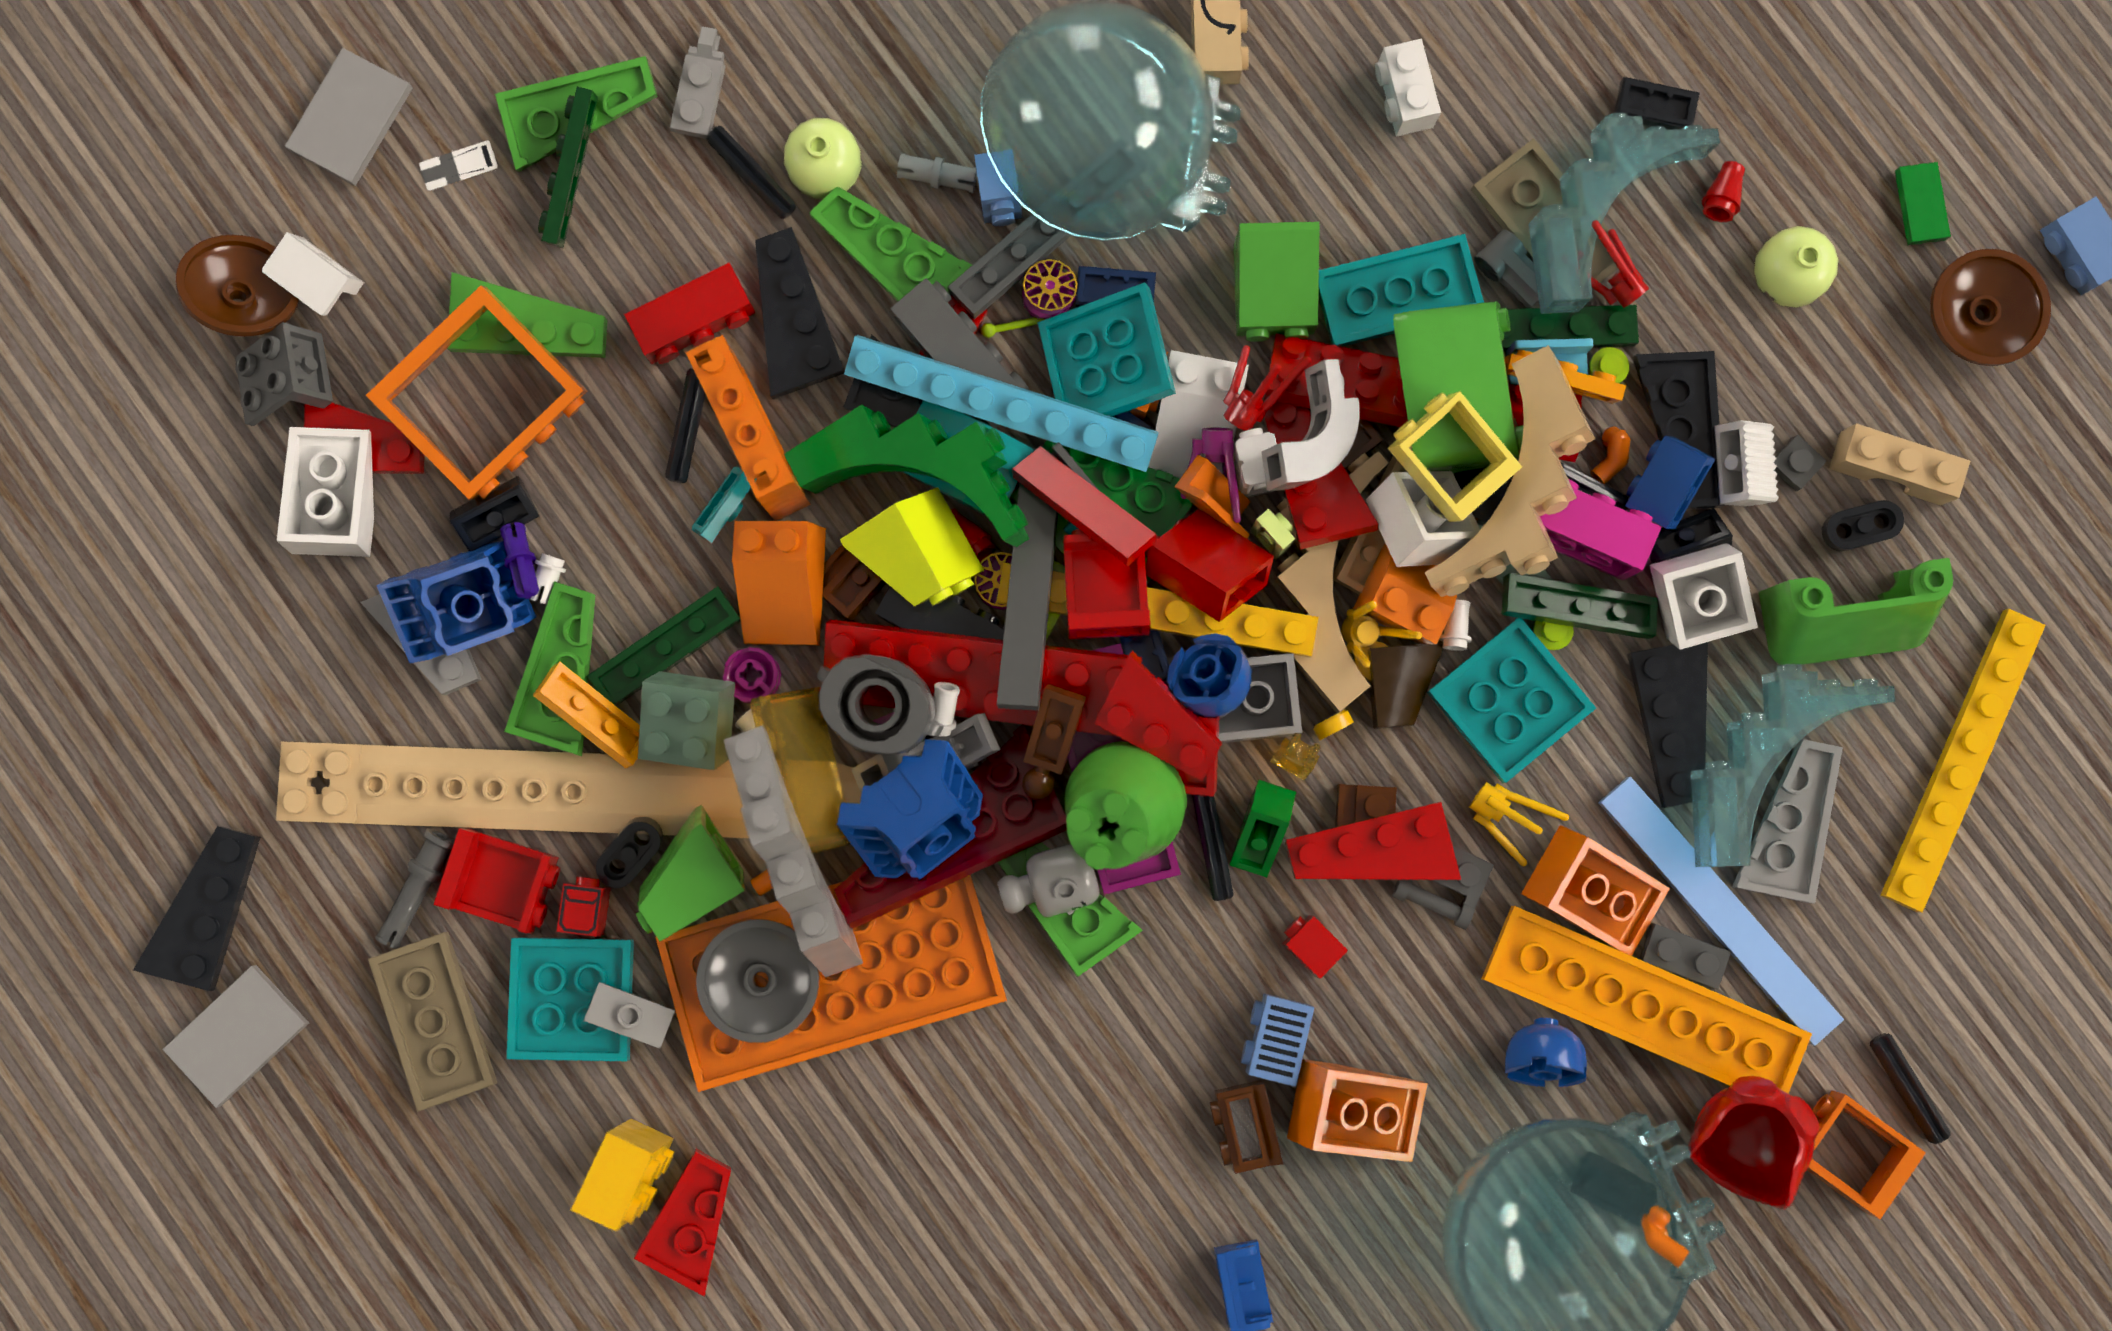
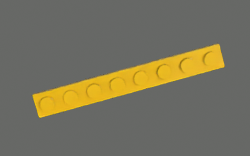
(1169, 613)
(1962, 760)

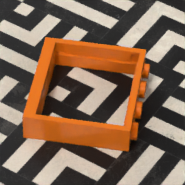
(434, 345)
(747, 428)

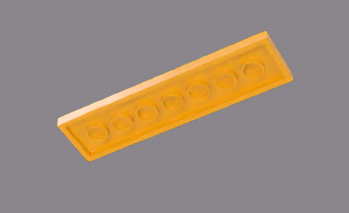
(1642, 1003)

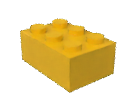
(623, 1175)

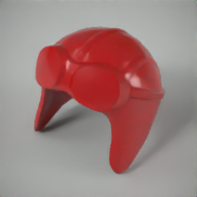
(1755, 1141)

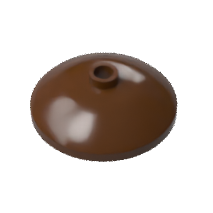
(228, 270)
(2007, 293)

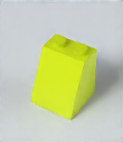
(917, 549)

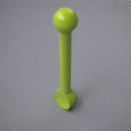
(988, 330)

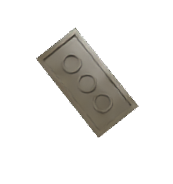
(1520, 190)
(432, 1021)

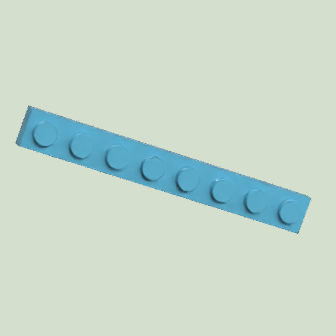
(1001, 403)

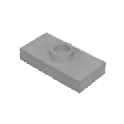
(629, 1015)

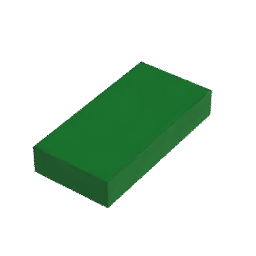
(1922, 203)

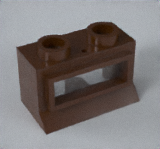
(1247, 1127)

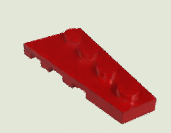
(1324, 507)

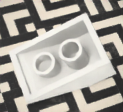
(1198, 404)
(327, 493)

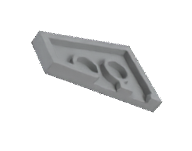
(444, 671)

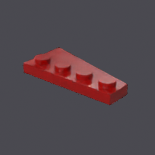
(1389, 847)

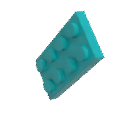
(1367, 293)

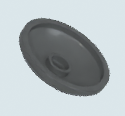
(729, 987)

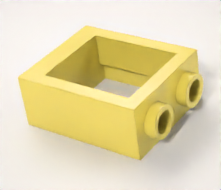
(1502, 462)

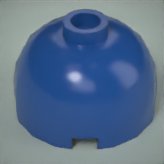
(1210, 676)
(1547, 1054)

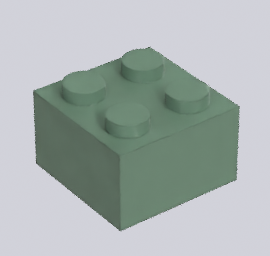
(685, 720)

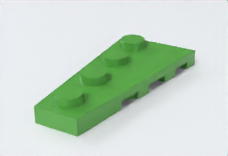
(536, 112)
(883, 247)
(556, 326)
(562, 638)
(1085, 934)

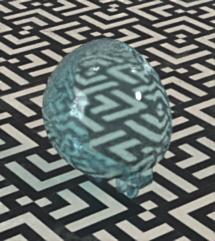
(1105, 122)
(1554, 1234)

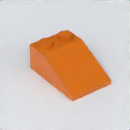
(779, 581)
(1405, 599)
(1595, 890)
(1356, 1111)

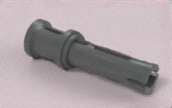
(423, 872)

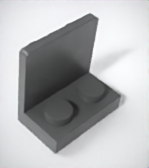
(283, 368)

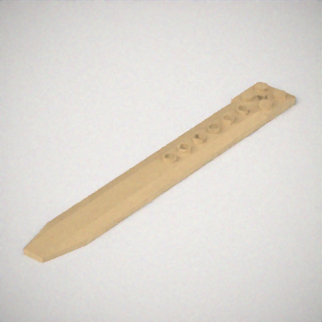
(504, 789)

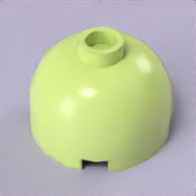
(821, 157)
(1796, 266)

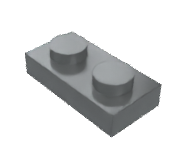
(1685, 956)

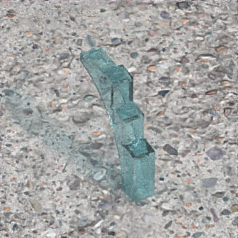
(1564, 234)
(1730, 791)

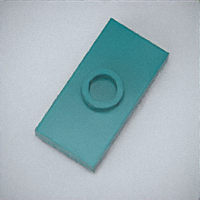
(723, 506)

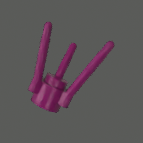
(1218, 447)

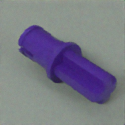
(520, 561)

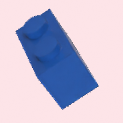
(1669, 481)

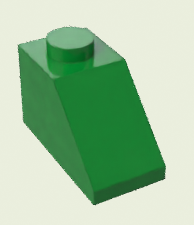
(1263, 828)

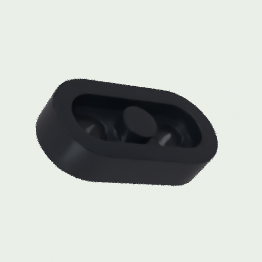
(1861, 527)
(630, 850)

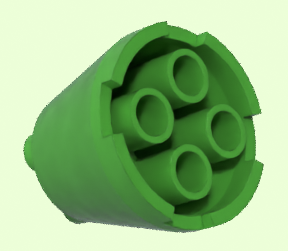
(1123, 806)

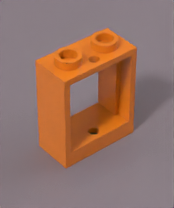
(1891, 1172)

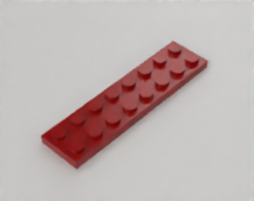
(1366, 376)
(974, 668)

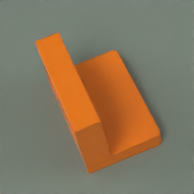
(1210, 493)

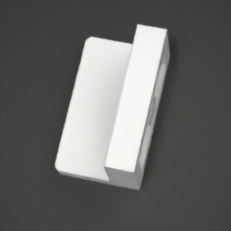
(309, 273)

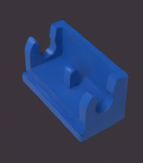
(1243, 1286)

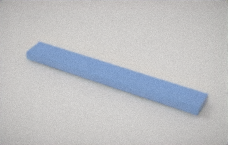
(1720, 911)

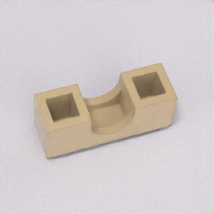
(1923, 470)

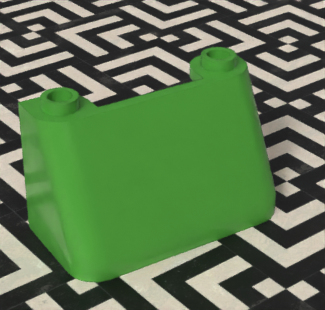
(1453, 353)
(1808, 628)

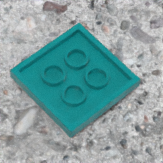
(1108, 353)
(1511, 700)
(552, 992)

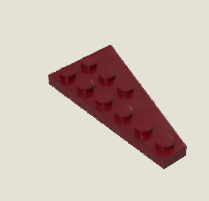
(1005, 826)

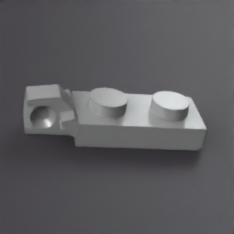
(699, 87)

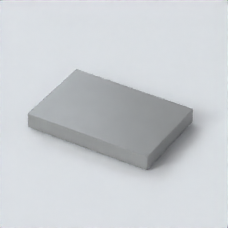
(348, 116)
(235, 1036)

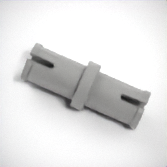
(937, 172)

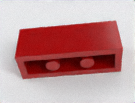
(690, 314)

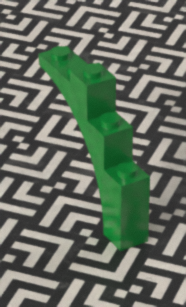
(866, 445)

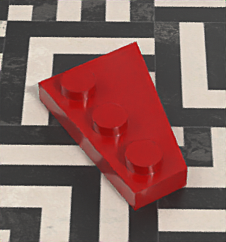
(390, 447)
(1156, 722)
(688, 1224)

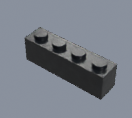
(943, 617)

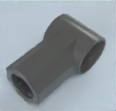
(1506, 261)

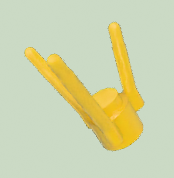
(1364, 631)
(1493, 804)

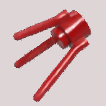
(1628, 282)
(1249, 407)

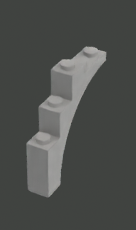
(789, 860)

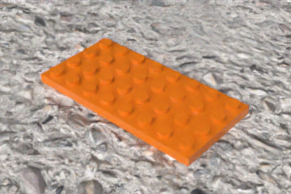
(915, 971)

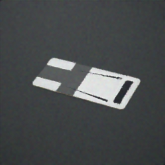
(458, 165)

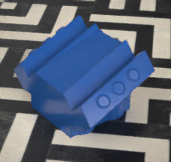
(454, 603)
(914, 814)

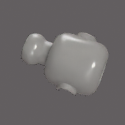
(1054, 881)

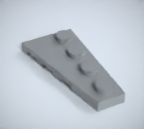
(1795, 827)

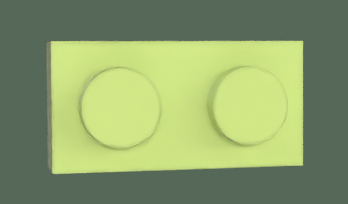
(1273, 532)

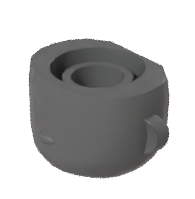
(843, 708)

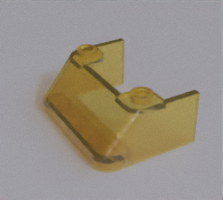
(805, 762)

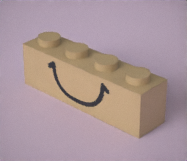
(1217, 38)

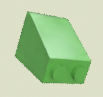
(1276, 279)
(689, 878)

